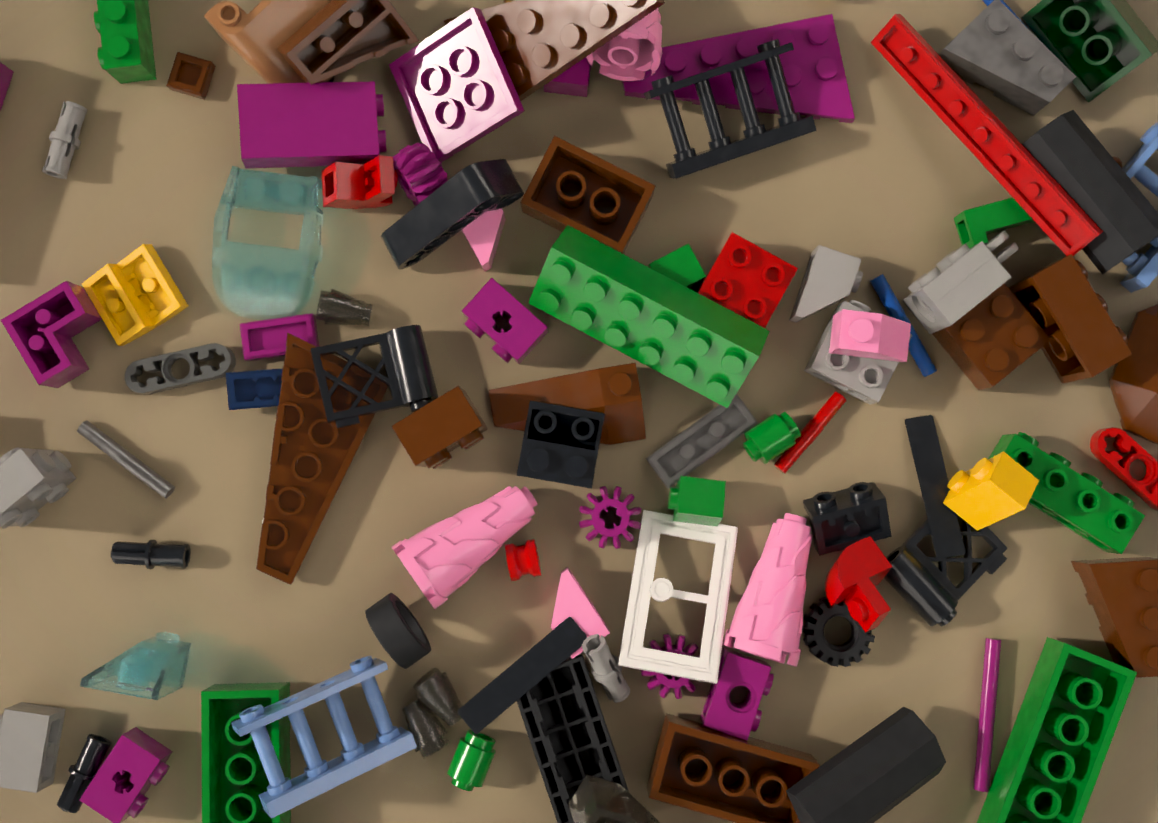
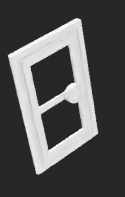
(643, 587)

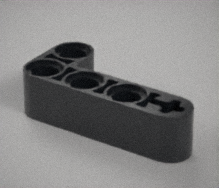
(451, 208)

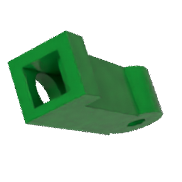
(988, 219)

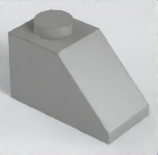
(826, 281)

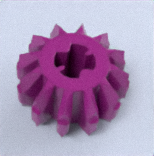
(418, 171)
(621, 510)
(669, 681)

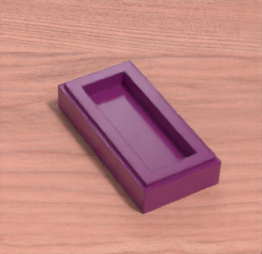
(268, 337)

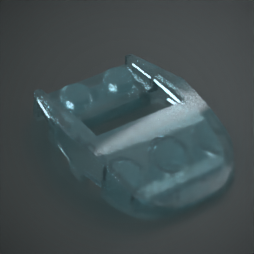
(263, 279)

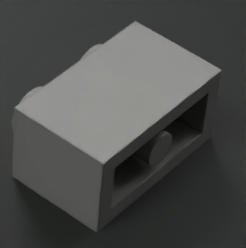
(29, 746)

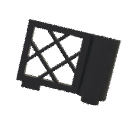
(405, 366)
(927, 586)

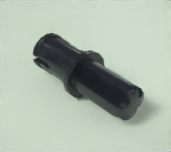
(151, 554)
(83, 772)

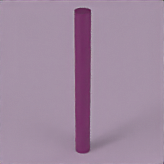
(987, 714)

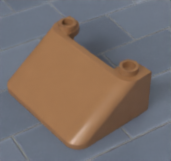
(262, 31)

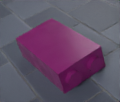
(309, 124)

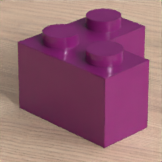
(45, 333)

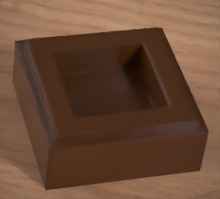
(191, 75)

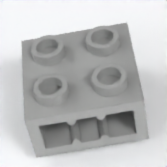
(854, 375)
(30, 481)

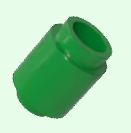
(771, 437)
(471, 760)

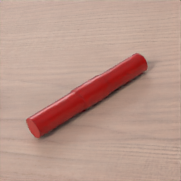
(810, 432)

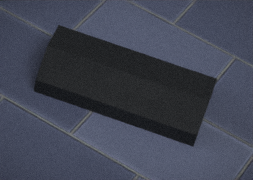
(1098, 186)
(568, 734)
(870, 773)

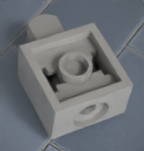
(960, 284)

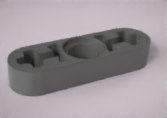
(157, 384)

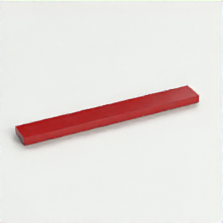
(986, 136)

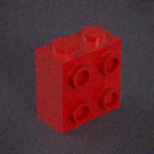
(747, 280)

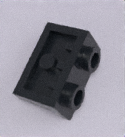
(847, 517)

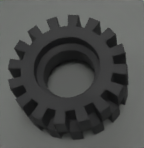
(821, 648)

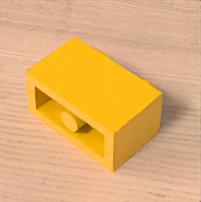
(990, 491)

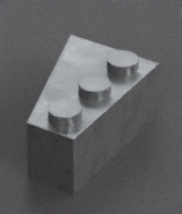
(1007, 59)

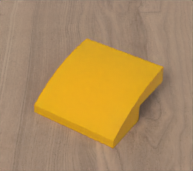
(134, 294)

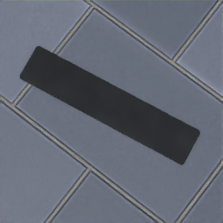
(933, 486)
(522, 675)

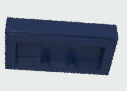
(253, 388)

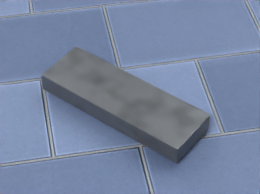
(701, 441)

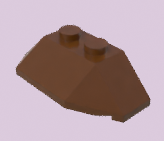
(1136, 378)

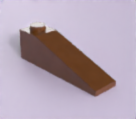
(601, 390)

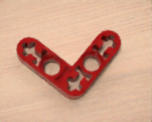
(1146, 487)

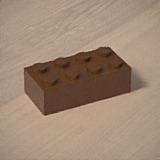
(725, 773)

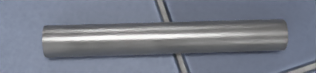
(126, 459)

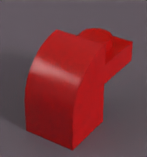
(359, 184)
(854, 582)

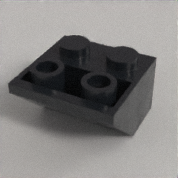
(560, 444)

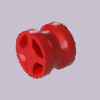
(522, 560)

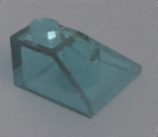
(145, 670)

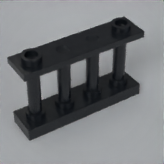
(755, 135)

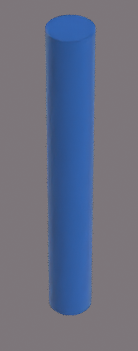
(896, 311)

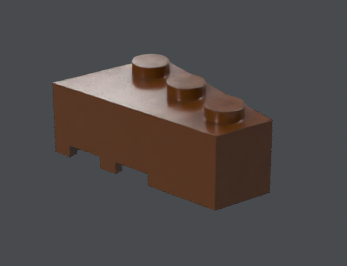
(345, 36)
(1127, 608)

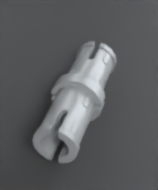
(64, 140)
(605, 668)

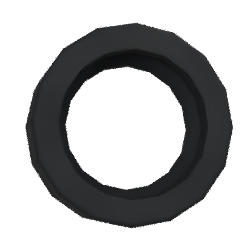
(398, 631)

